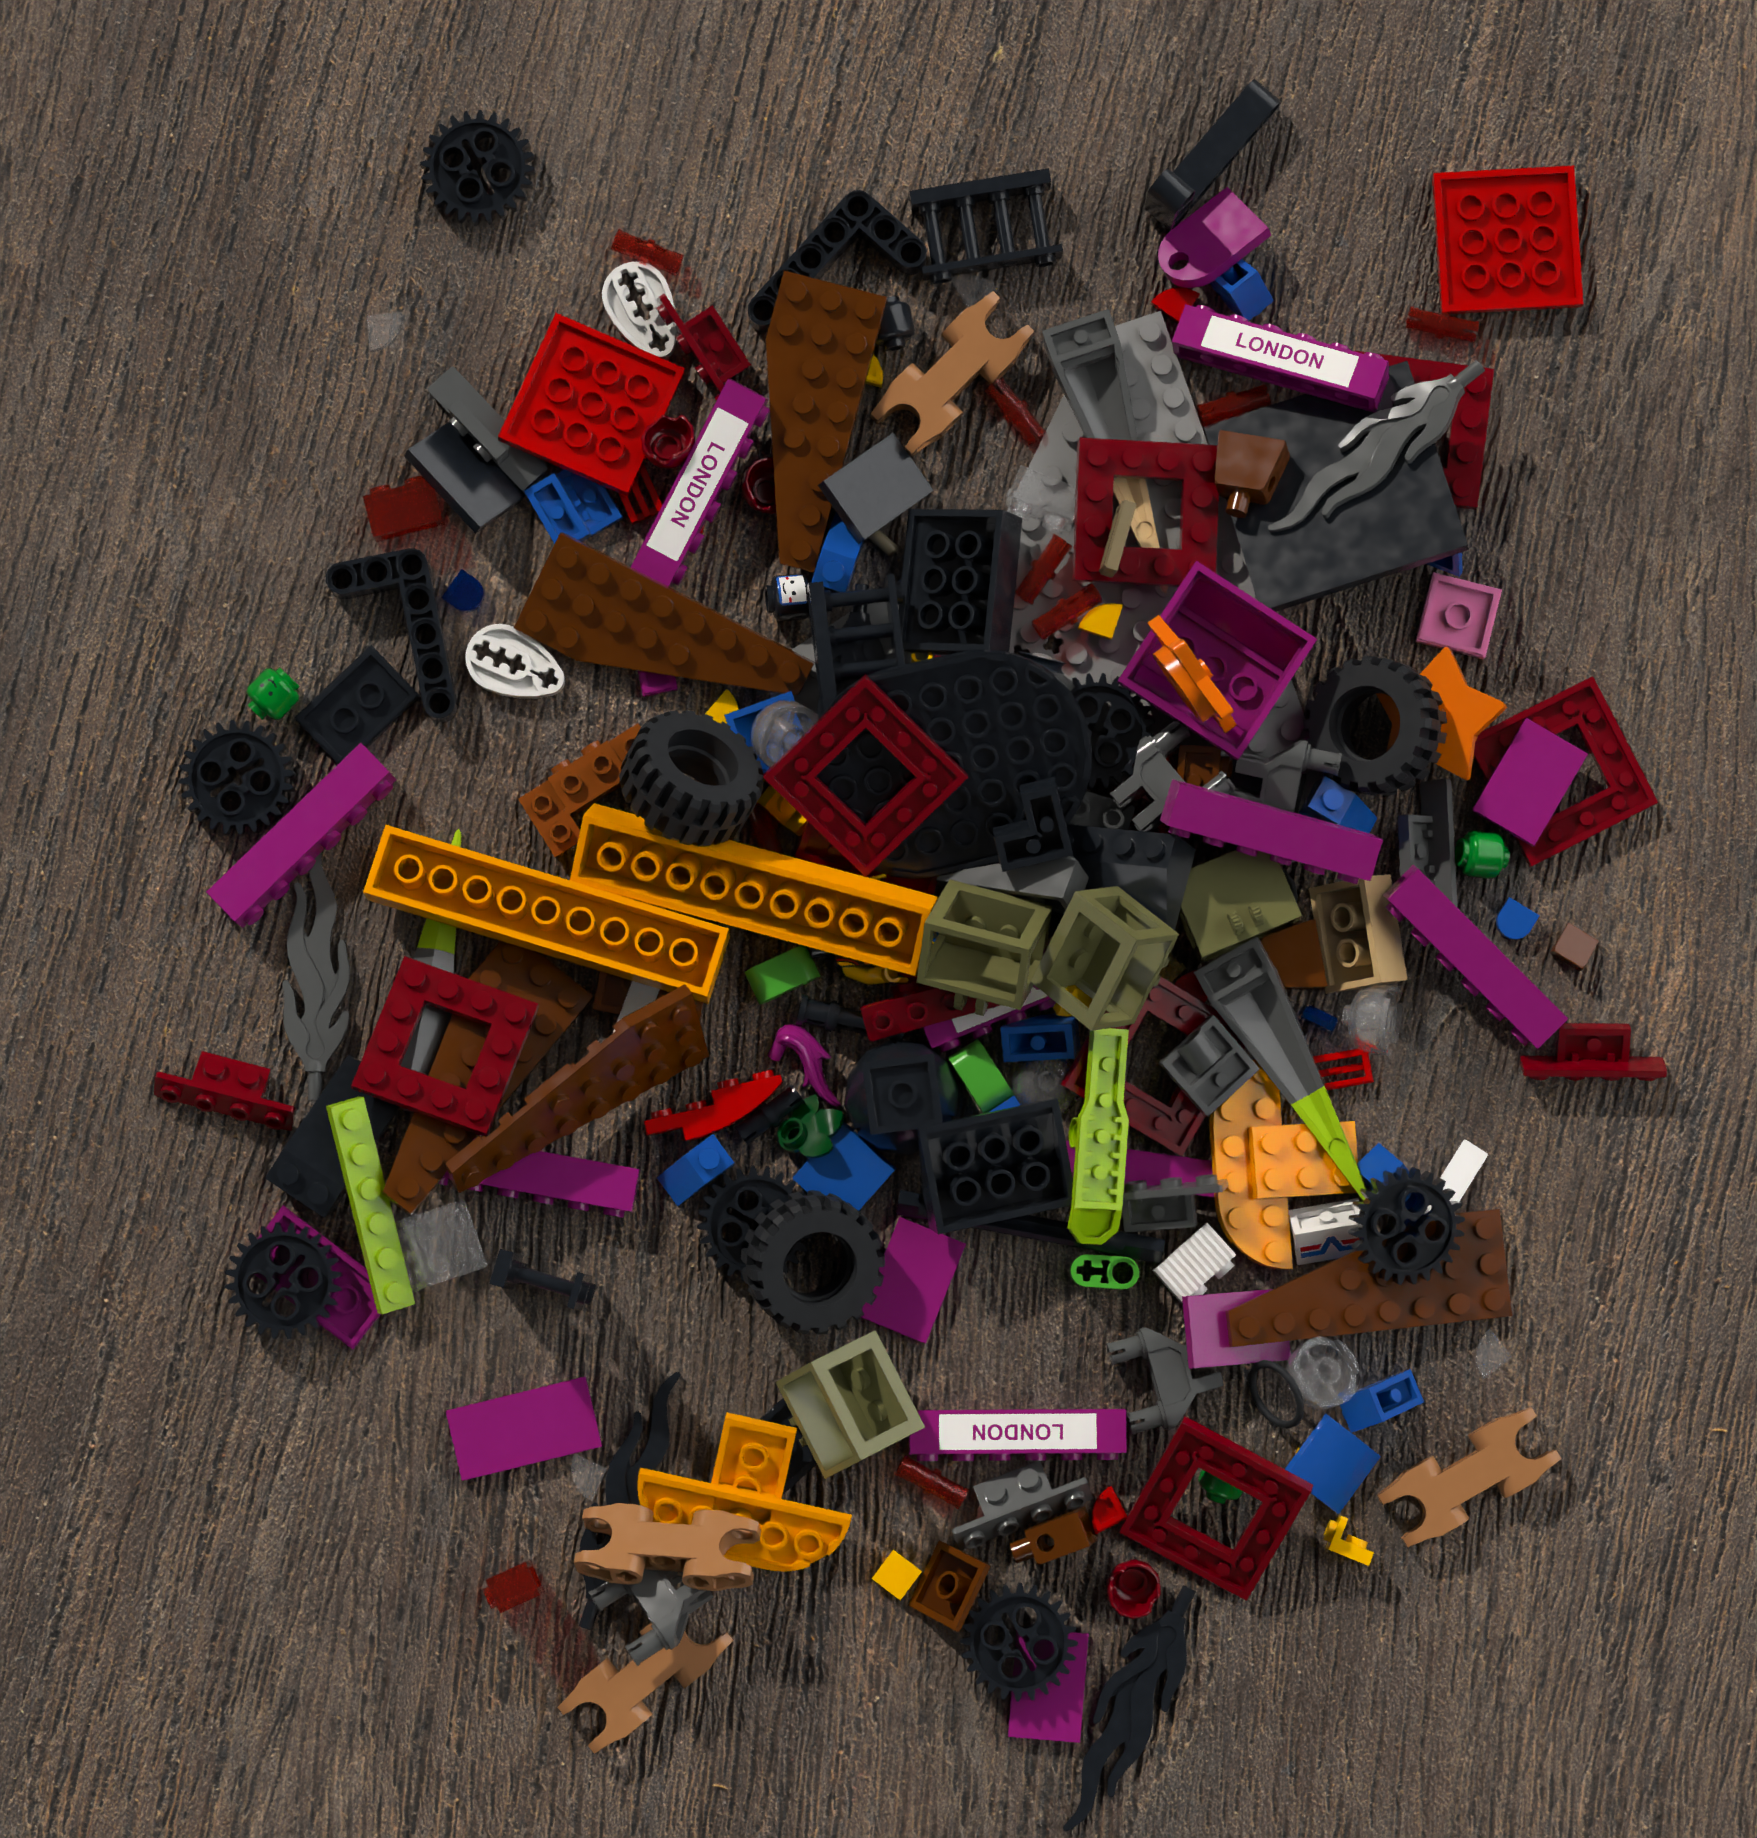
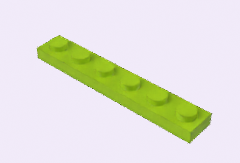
(369, 1206)

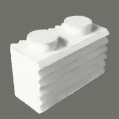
(1195, 1263)

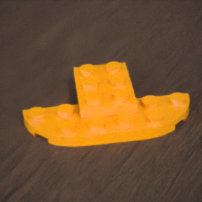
(1265, 1167)
(750, 1484)

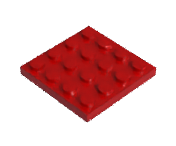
(1507, 240)
(590, 404)

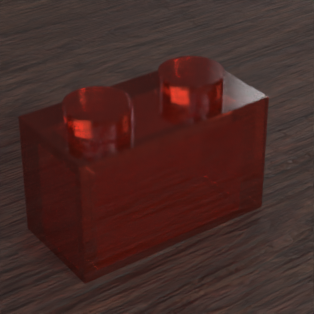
(403, 509)
(513, 1586)

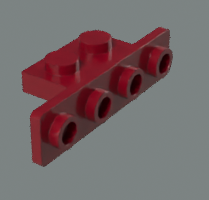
(708, 342)
(912, 1008)
(1593, 1052)
(229, 1089)

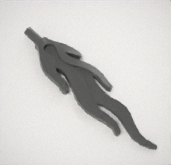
(1428, 406)
(320, 986)

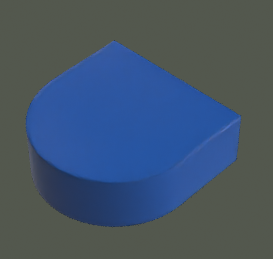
(1515, 920)

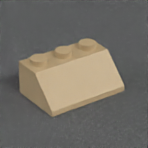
(1357, 934)

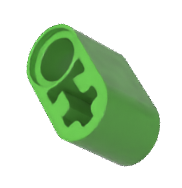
(782, 974)
(980, 1076)
(1095, 1262)

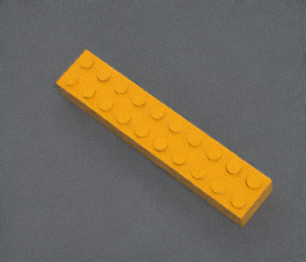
(754, 890)
(546, 913)

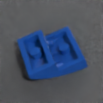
(573, 506)
(849, 1171)
(1333, 1463)

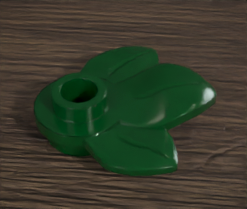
(810, 1129)

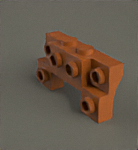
(576, 788)

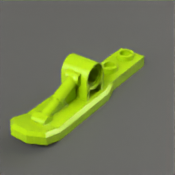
(1100, 1141)

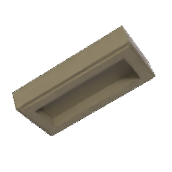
(1117, 538)

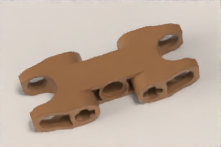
(972, 354)
(1446, 1489)
(684, 1548)
(622, 1691)

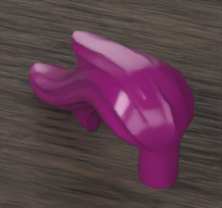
(811, 1055)

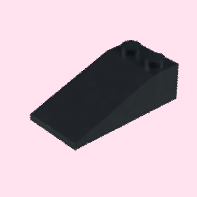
(309, 1161)

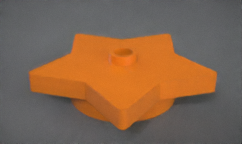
(1190, 677)
(1465, 708)

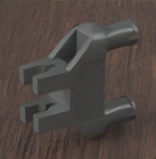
(1283, 773)
(1154, 775)
(1169, 1376)
(661, 1603)

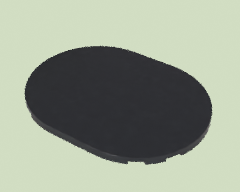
(1000, 723)

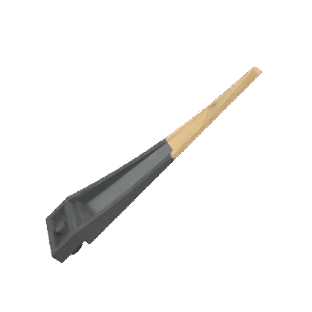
(1093, 378)

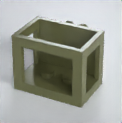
(1234, 902)
(984, 945)
(1109, 952)
(849, 1404)

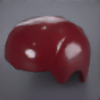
(668, 441)
(759, 486)
(1133, 1588)

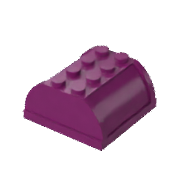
(1242, 644)

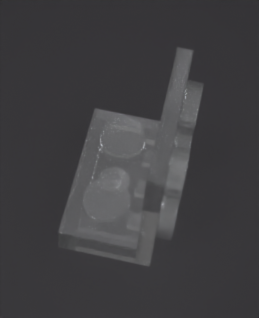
(1042, 499)
(439, 1245)

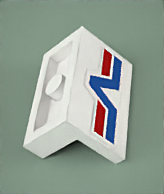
(1322, 1231)

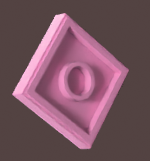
(1458, 615)

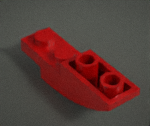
(731, 1105)

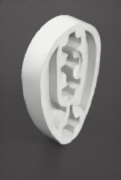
(622, 312)
(500, 680)

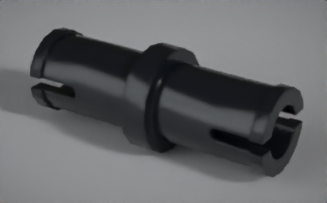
(769, 1114)

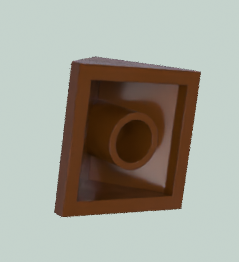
(949, 1585)

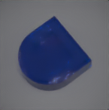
(464, 593)
(1320, 1019)

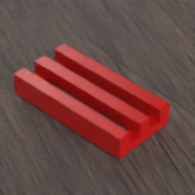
(646, 513)
(1365, 1065)

